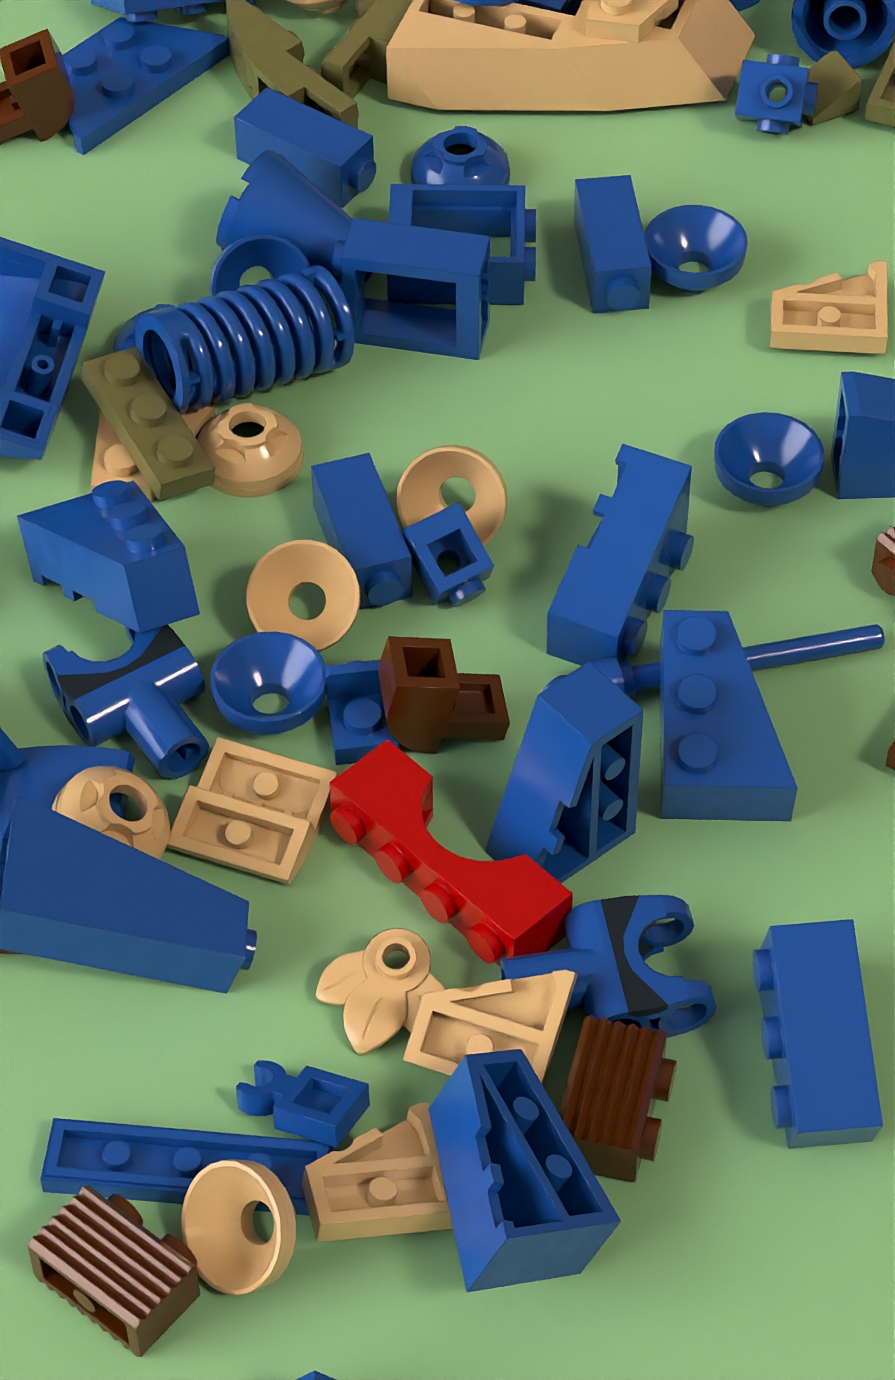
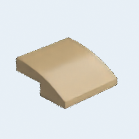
(253, 811)

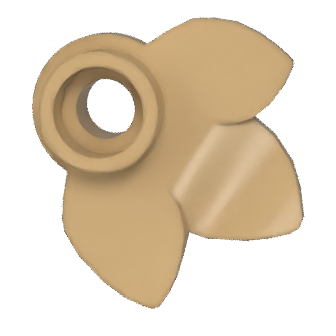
(374, 995)

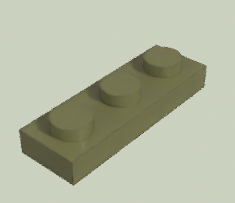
(147, 423)

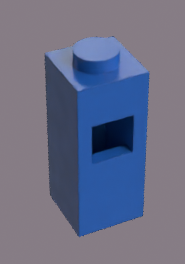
(319, 146)
(612, 244)
(363, 528)

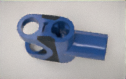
(135, 695)
(608, 953)

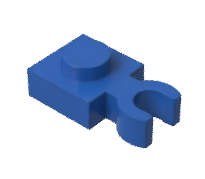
(309, 1106)

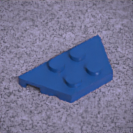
(132, 70)

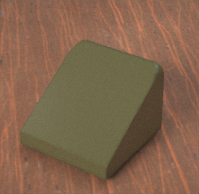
(837, 88)

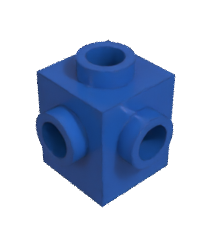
(760, 79)

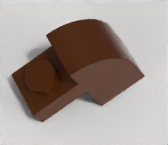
(35, 88)
(432, 701)

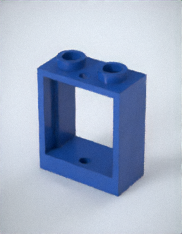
(473, 210)
(422, 255)

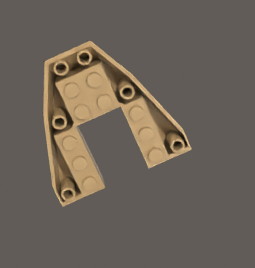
(541, 60)

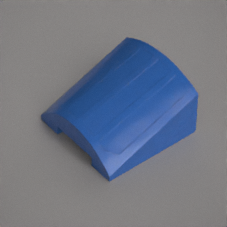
(42, 331)

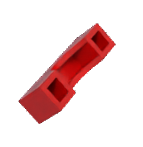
(497, 905)

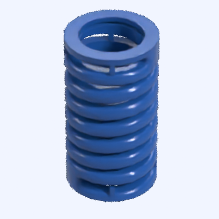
(230, 317)

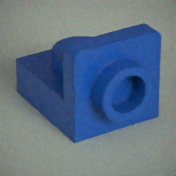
(355, 710)

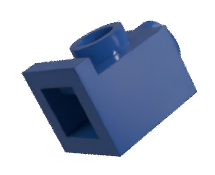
(453, 536)

